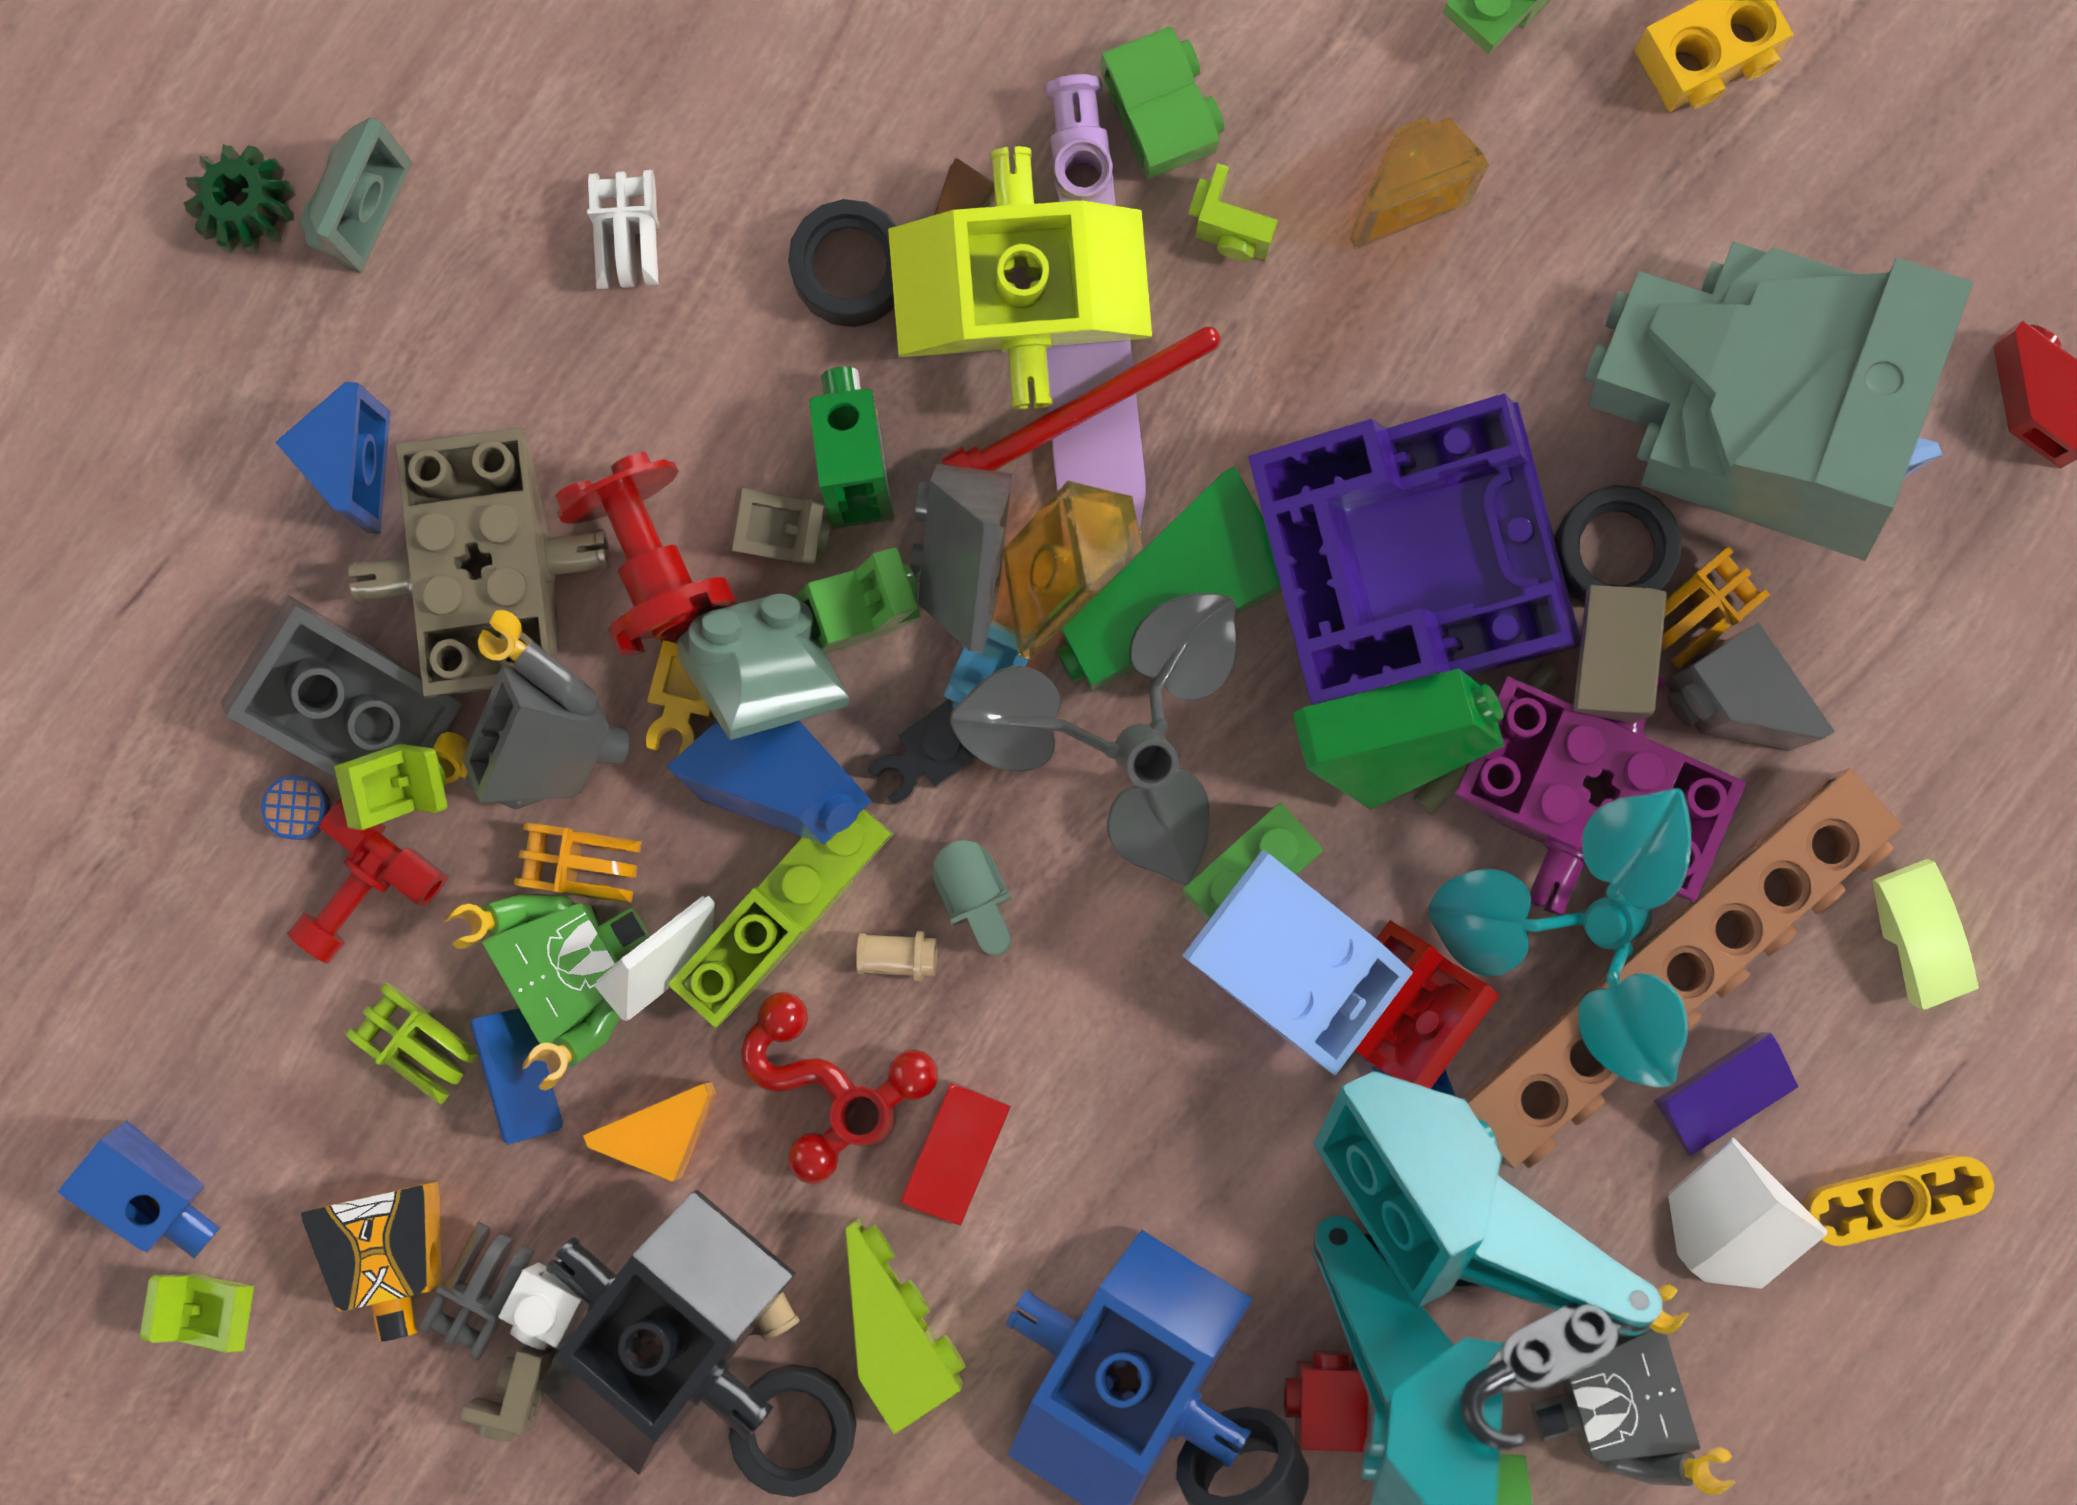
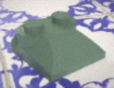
(355, 194)
(760, 665)

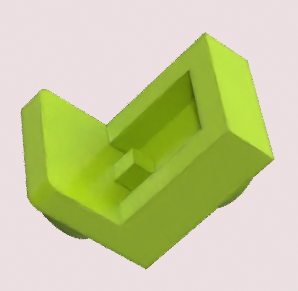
(1234, 230)
(391, 785)
(197, 1311)

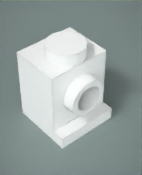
(542, 1309)

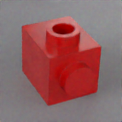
(1327, 1403)

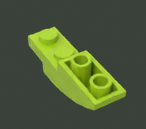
(776, 918)

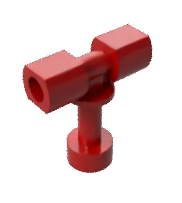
(373, 863)

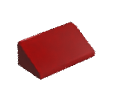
(955, 1153)

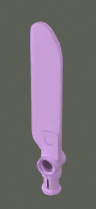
(1108, 446)

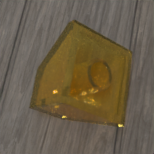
(1421, 177)
(1067, 559)

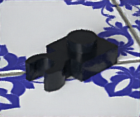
(931, 752)

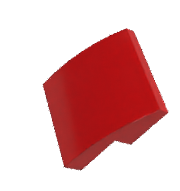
(1428, 1014)

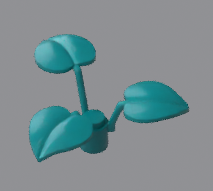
(1644, 854)

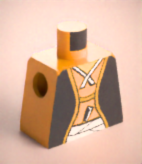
(380, 1253)

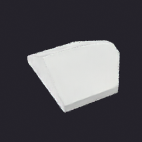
(1738, 1221)

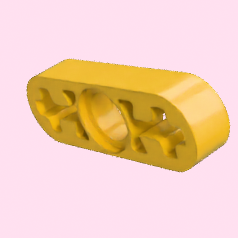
(1938, 1172)

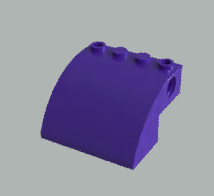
(1414, 549)

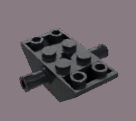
(695, 1287)

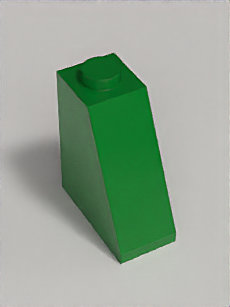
(1399, 735)

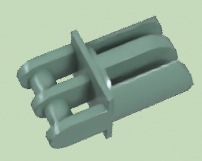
(972, 892)

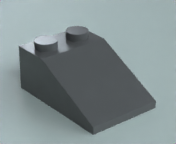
(962, 549)
(331, 693)

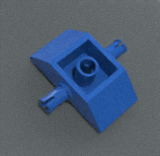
(1168, 1323)

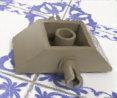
(465, 503)

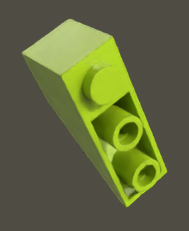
(895, 1349)

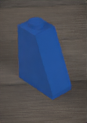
(774, 779)

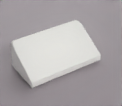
(656, 961)

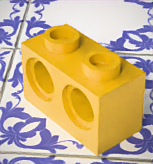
(1707, 34)

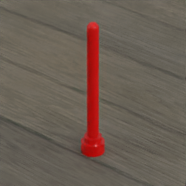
(1087, 404)

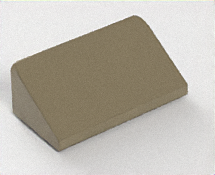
(1620, 652)

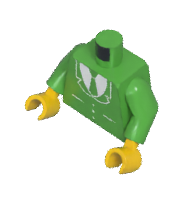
(551, 963)

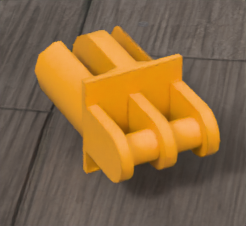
(1710, 604)
(571, 861)

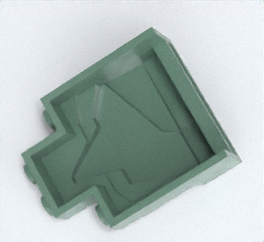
(1781, 387)

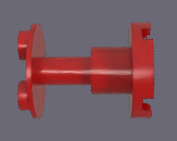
(654, 574)

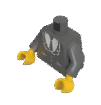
(535, 730)
(1635, 1412)

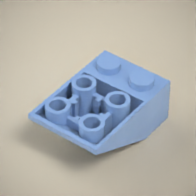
(1298, 963)

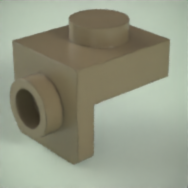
(778, 527)

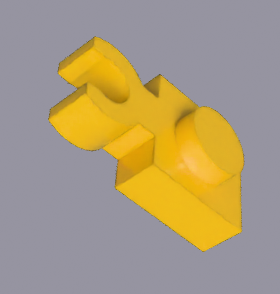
(679, 698)

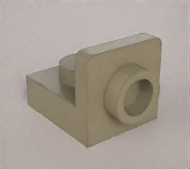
(521, 1387)

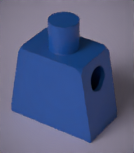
(115, 1186)

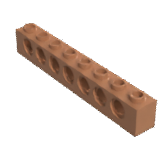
(1861, 835)

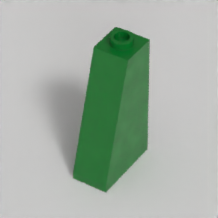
(1209, 548)

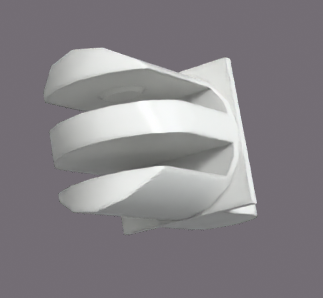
(624, 224)

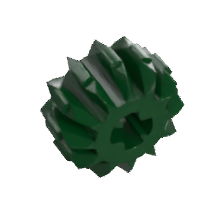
(221, 184)

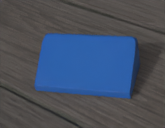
(518, 1103)

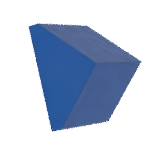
(344, 453)

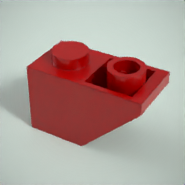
(2039, 391)

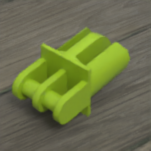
(409, 1041)

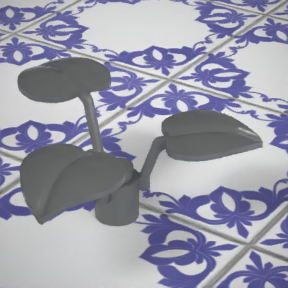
(1164, 818)

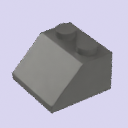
(1747, 695)

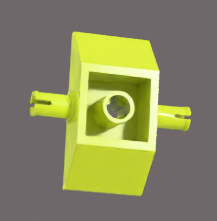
(957, 265)

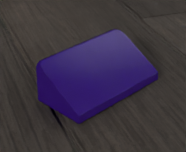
(1727, 1092)

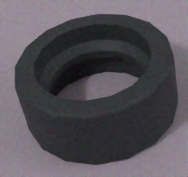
(804, 242)
(1628, 500)
(843, 1422)
(1283, 1486)

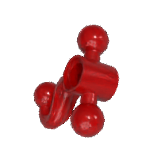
(815, 1155)

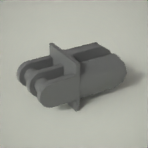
(475, 1296)

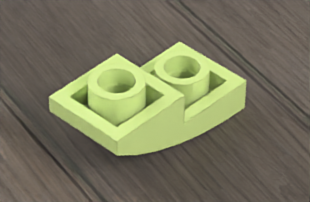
(1929, 935)

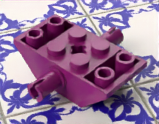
(1540, 775)

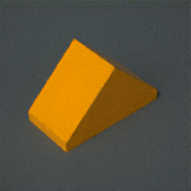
(659, 1136)

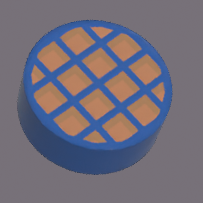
(295, 807)

